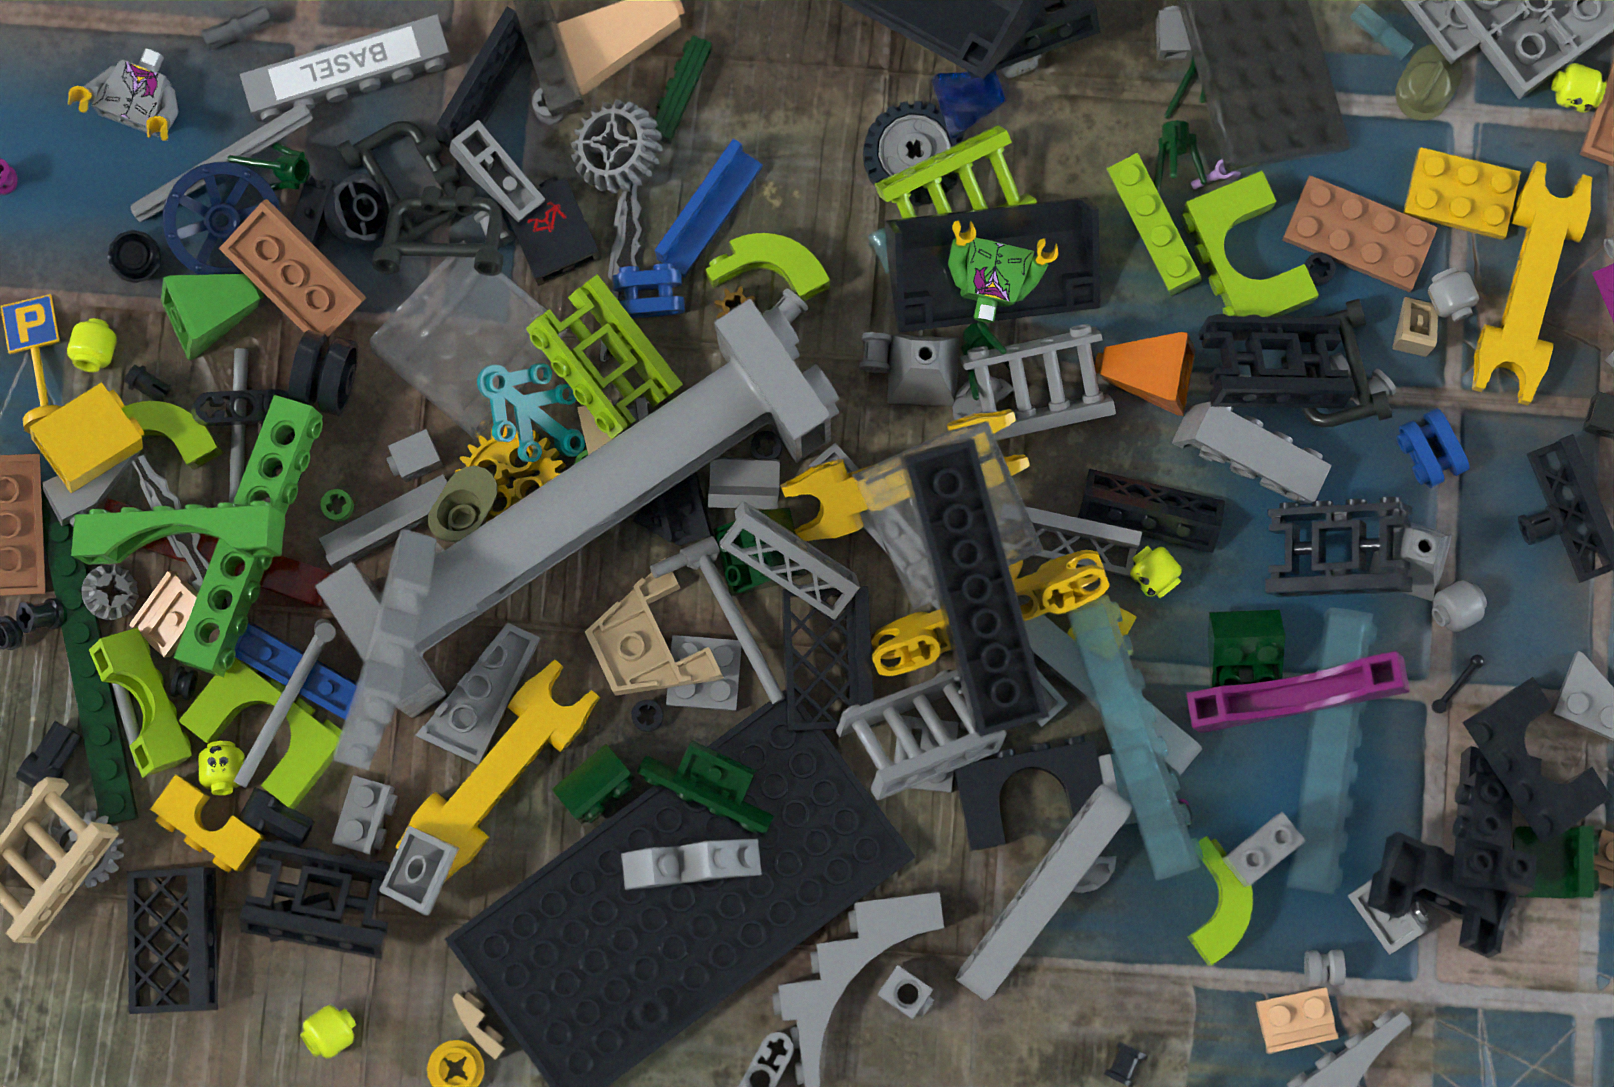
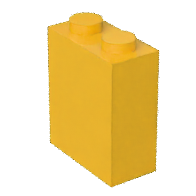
(87, 437)

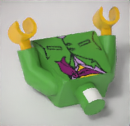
(994, 271)

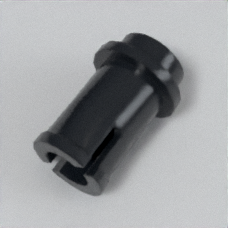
(146, 383)

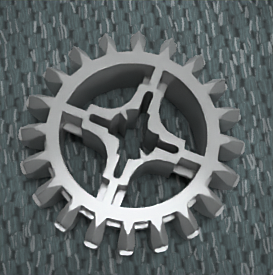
(631, 156)

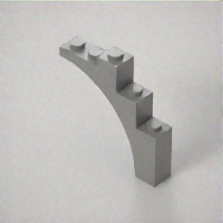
(389, 649)
(811, 1002)

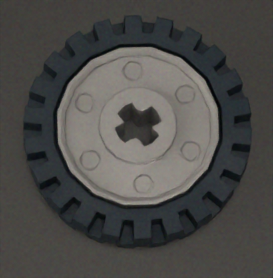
(904, 129)

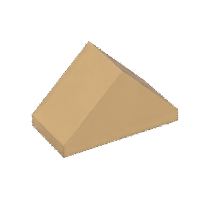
(1416, 327)

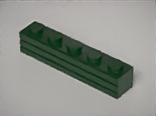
(681, 86)

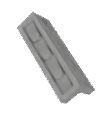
(381, 525)
(1087, 530)
(796, 549)

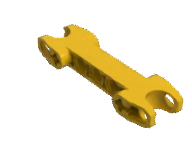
(1548, 224)
(841, 497)
(1053, 589)
(538, 724)

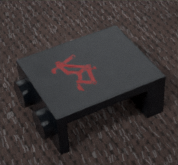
(555, 234)

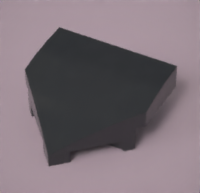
(678, 514)

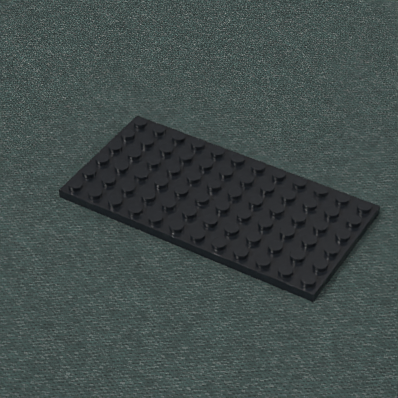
(579, 949)

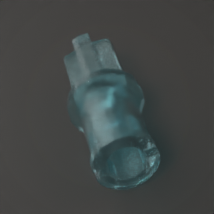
(1382, 31)

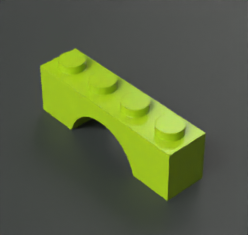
(1154, 224)
(127, 662)

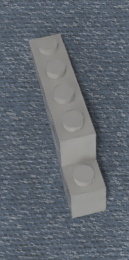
(1352, 1062)

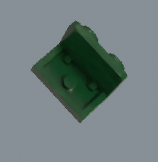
(1562, 862)

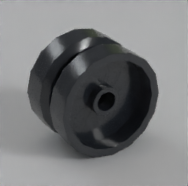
(323, 372)

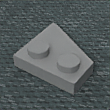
(1586, 698)

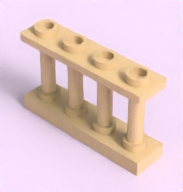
(70, 866)

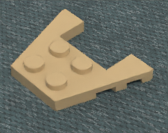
(634, 649)

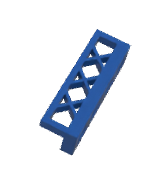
(708, 208)
(279, 662)

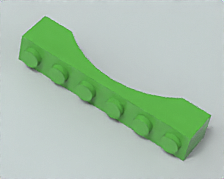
(112, 537)

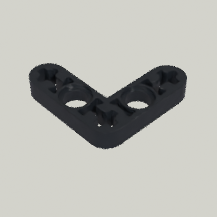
(257, 398)

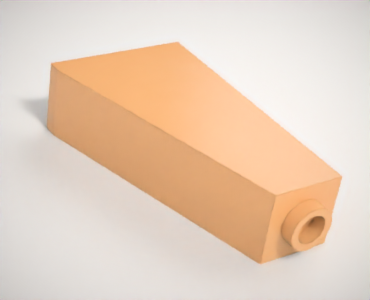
(615, 36)

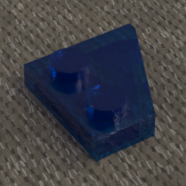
(966, 100)

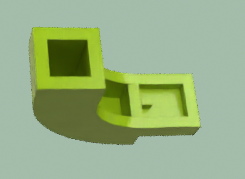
(772, 253)
(167, 420)
(1233, 910)

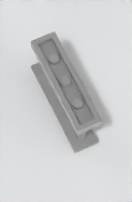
(1060, 410)
(920, 765)

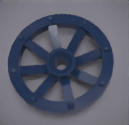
(176, 196)

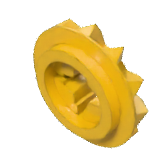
(454, 1051)

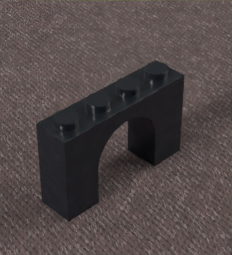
(1500, 736)
(981, 781)

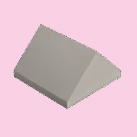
(419, 870)

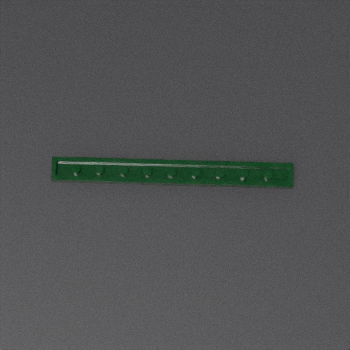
(93, 697)

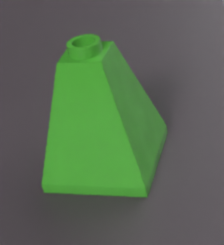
(207, 307)

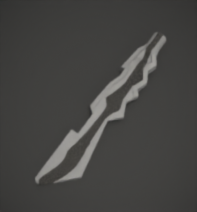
(625, 244)
(184, 544)

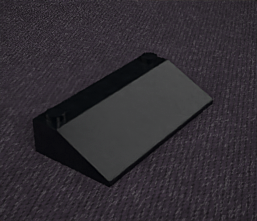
(962, 31)
(925, 287)

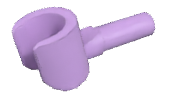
(1217, 174)

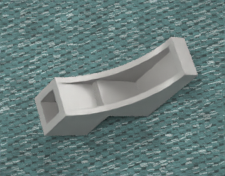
(691, 863)

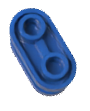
(662, 277)
(1414, 441)

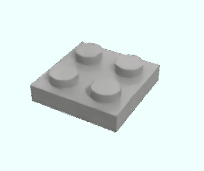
(714, 694)

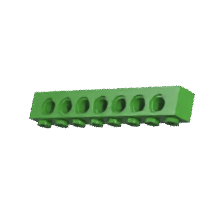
(219, 581)

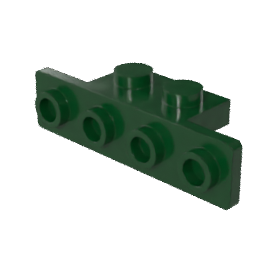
(711, 781)

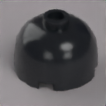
(358, 209)

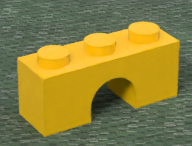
(181, 808)

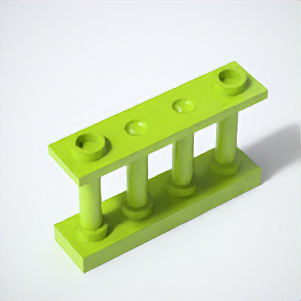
(960, 160)

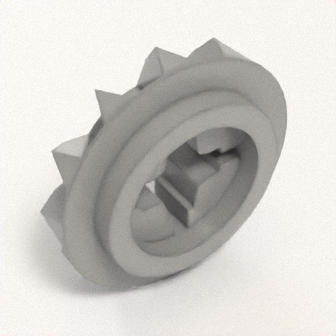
(97, 601)

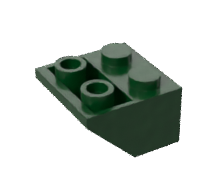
(741, 576)
(1245, 647)
(594, 785)

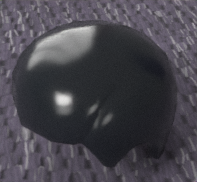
(134, 256)

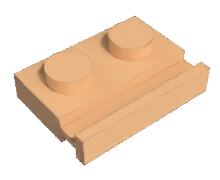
(166, 613)
(1296, 1020)

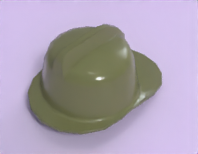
(1427, 84)
(463, 504)

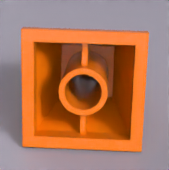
(1151, 369)

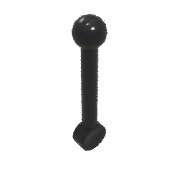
(1439, 705)

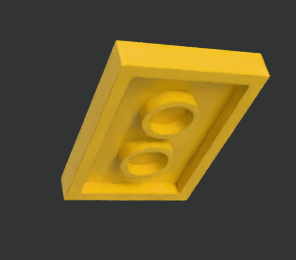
(1461, 193)

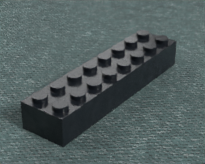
(974, 586)

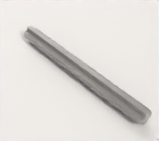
(245, 147)

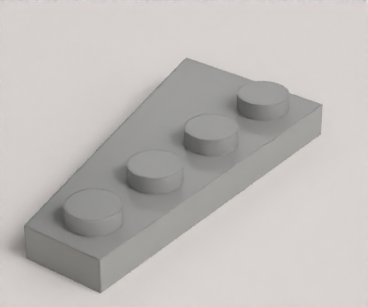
(477, 705)

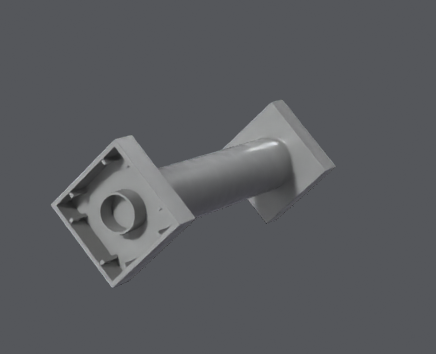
(599, 491)

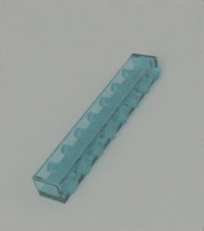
(1133, 739)
(1330, 762)

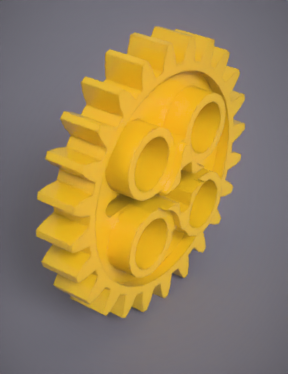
(504, 456)

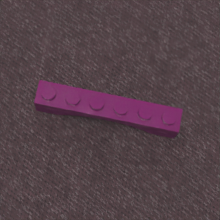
(1330, 688)

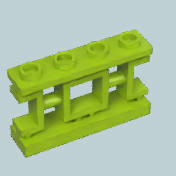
(624, 342)

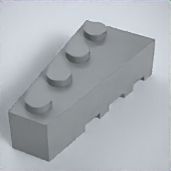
(1253, 451)

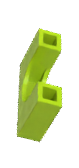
(1210, 219)
(311, 741)

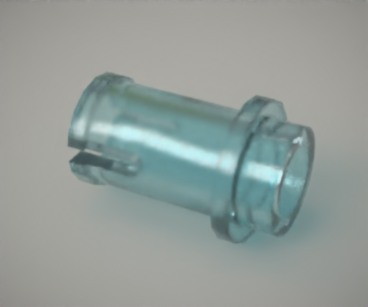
(878, 242)

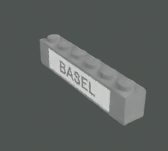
(347, 68)

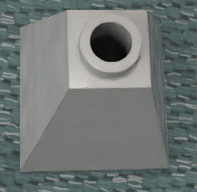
(923, 370)
(1425, 551)

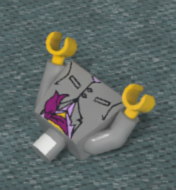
(132, 95)

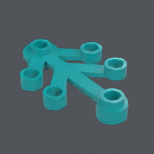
(527, 409)

